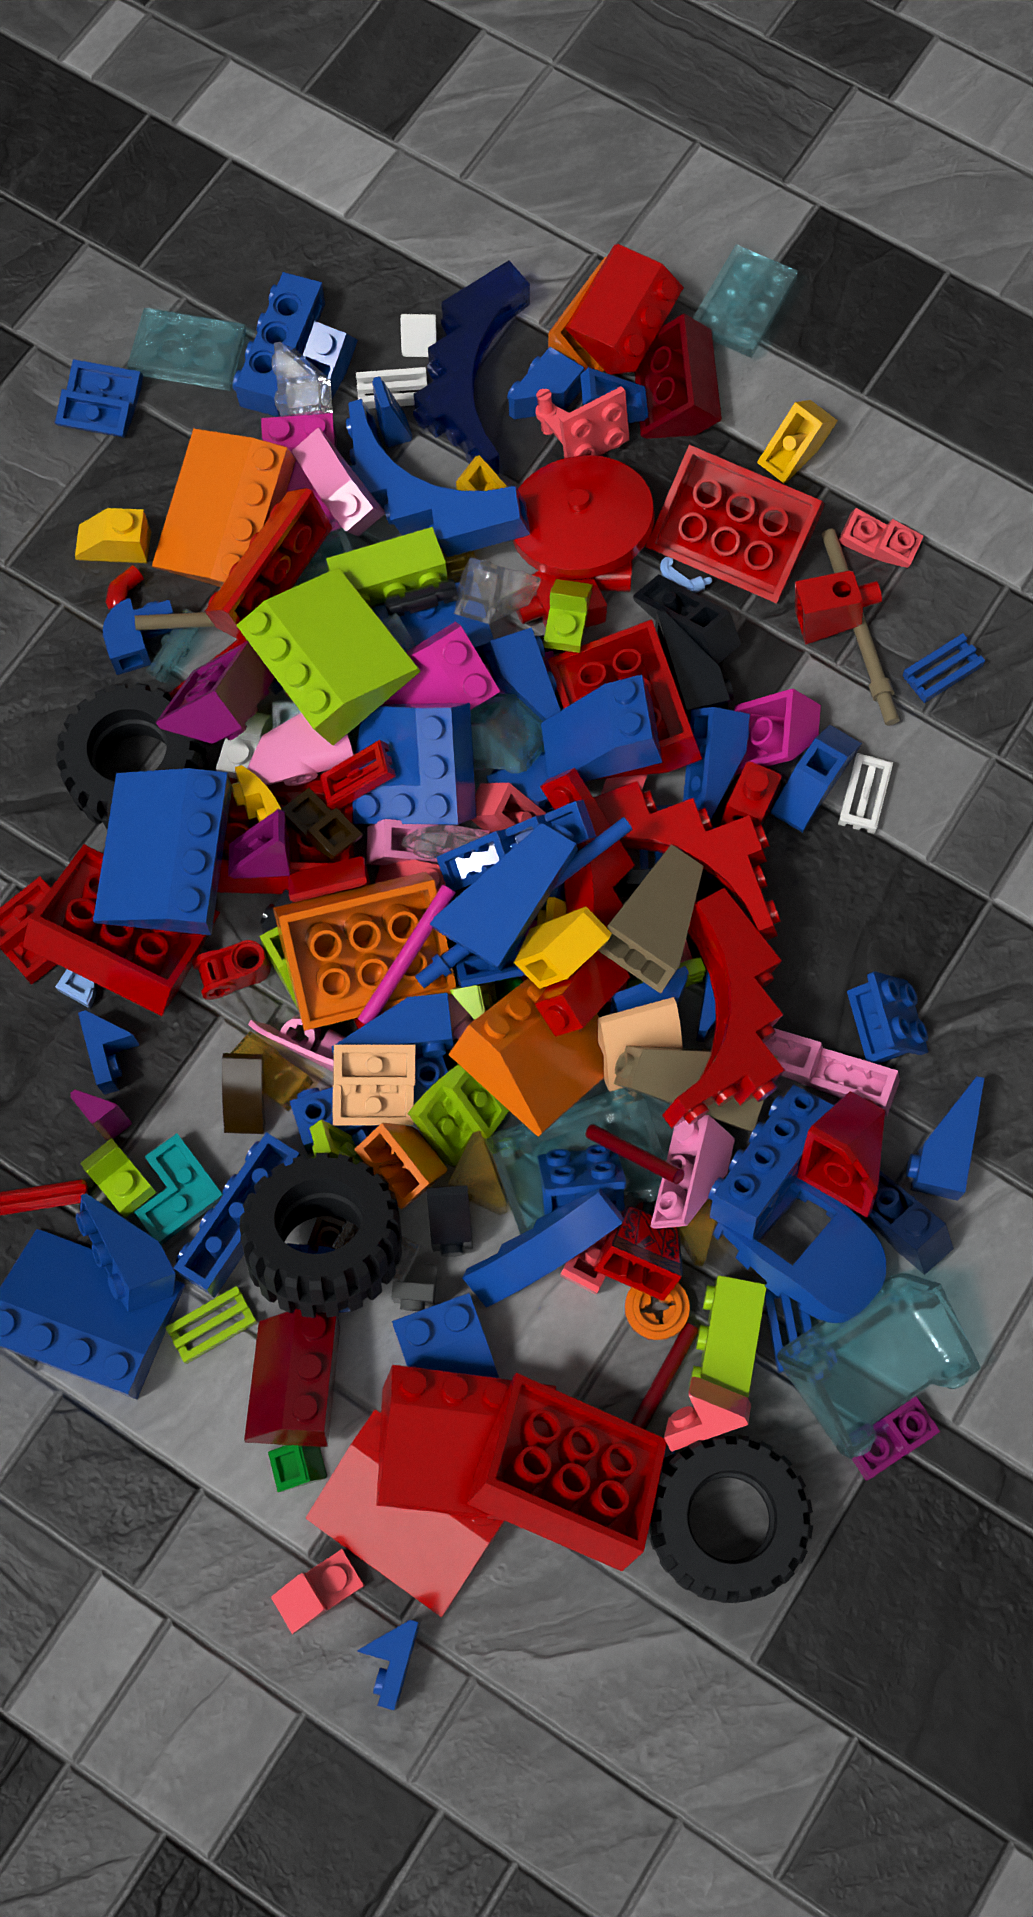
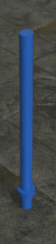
(442, 964)

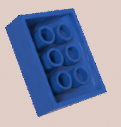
(164, 850)
(65, 1317)

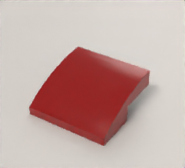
(13, 926)

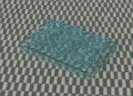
(745, 299)
(187, 348)

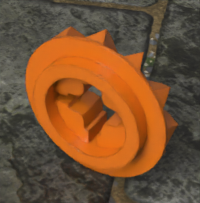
(646, 1324)

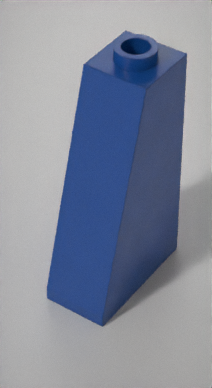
(506, 899)

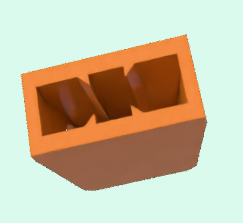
(405, 1162)

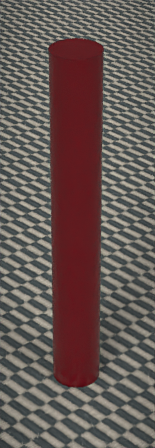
(635, 1154)
(665, 1376)

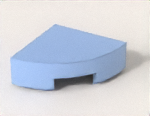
(77, 988)

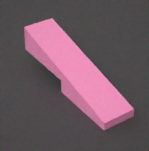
(832, 1071)

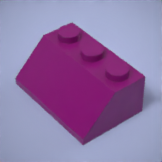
(219, 697)

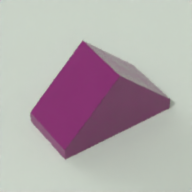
(261, 850)

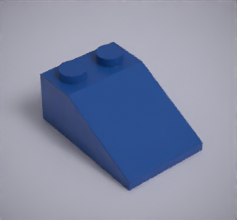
(604, 732)
(446, 1339)

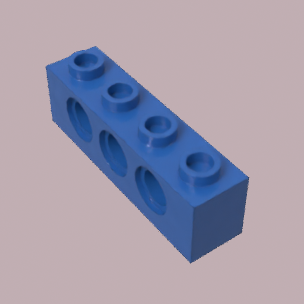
(304, 303)

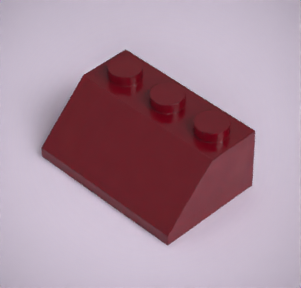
(680, 381)
(293, 1380)

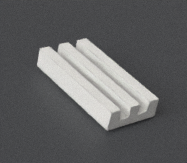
(396, 381)
(858, 820)

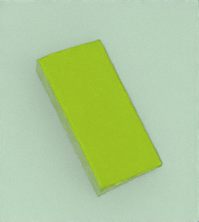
(476, 998)

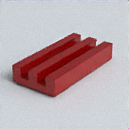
(357, 781)

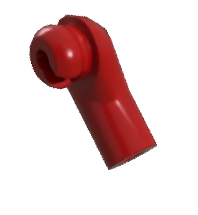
(122, 585)

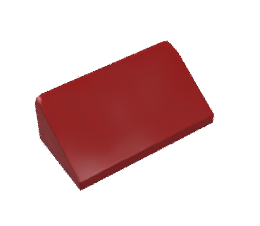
(328, 879)

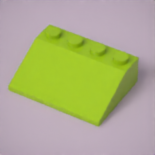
(328, 652)

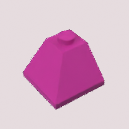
(779, 727)

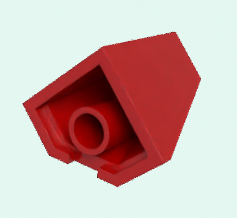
(845, 1153)

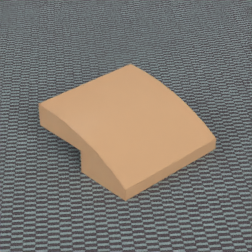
(643, 1026)
(373, 1084)

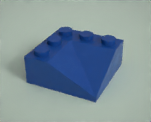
(430, 760)

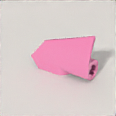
(296, 753)
(313, 1048)

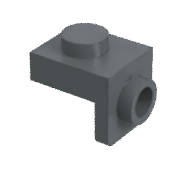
(417, 1288)

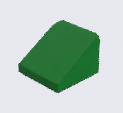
(296, 1466)

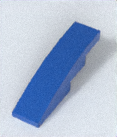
(469, 862)
(544, 1248)

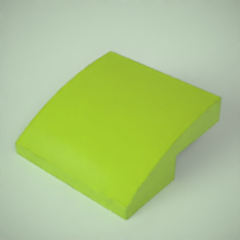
(454, 1111)

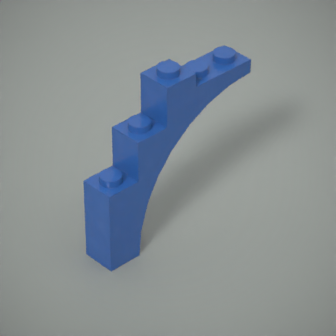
(459, 518)

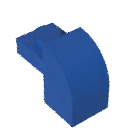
(125, 643)

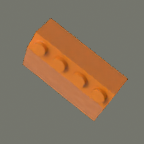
(220, 503)
(347, 942)
(525, 1064)

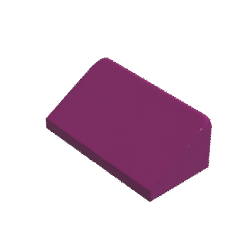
(102, 1114)

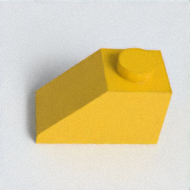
(797, 440)
(114, 537)

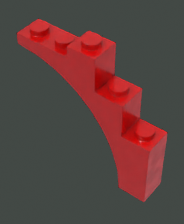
(723, 851)
(745, 1014)

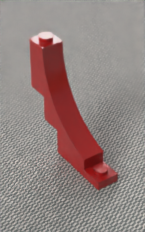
(579, 998)

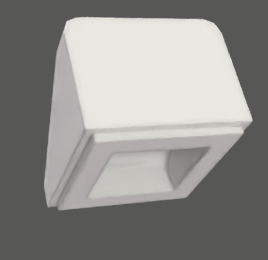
(417, 334)

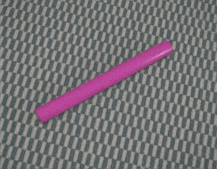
(406, 956)

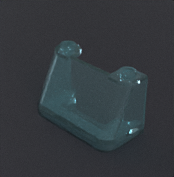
(517, 1147)
(878, 1360)

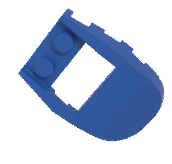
(834, 1274)

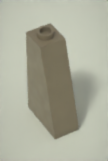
(655, 920)
(669, 1072)

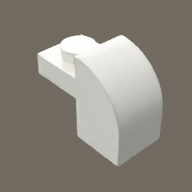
(241, 749)

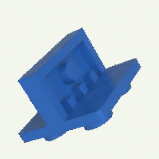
(887, 1018)
(577, 1173)

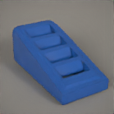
(390, 415)

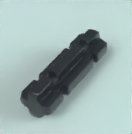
(422, 598)

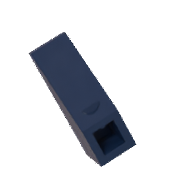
(909, 1226)

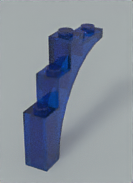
(471, 323)

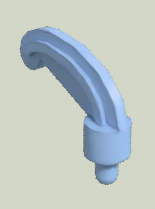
(694, 585)

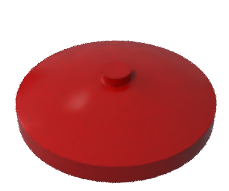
(585, 517)

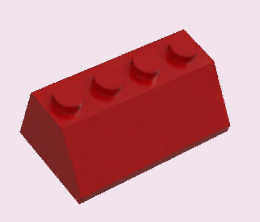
(272, 560)

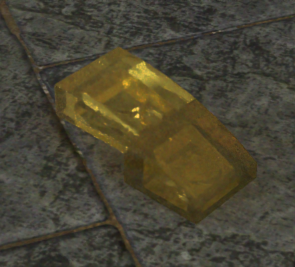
(282, 1078)

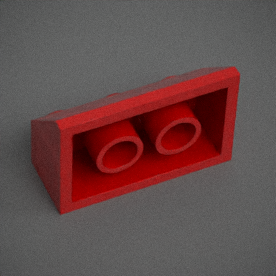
(624, 309)

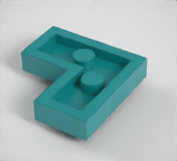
(187, 1194)

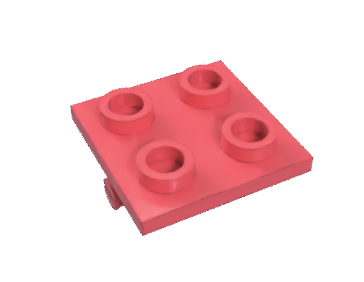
(589, 429)

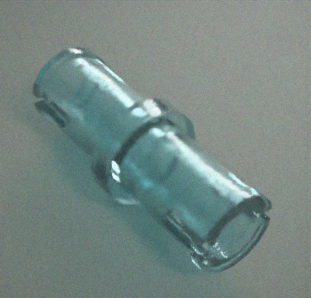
(173, 648)

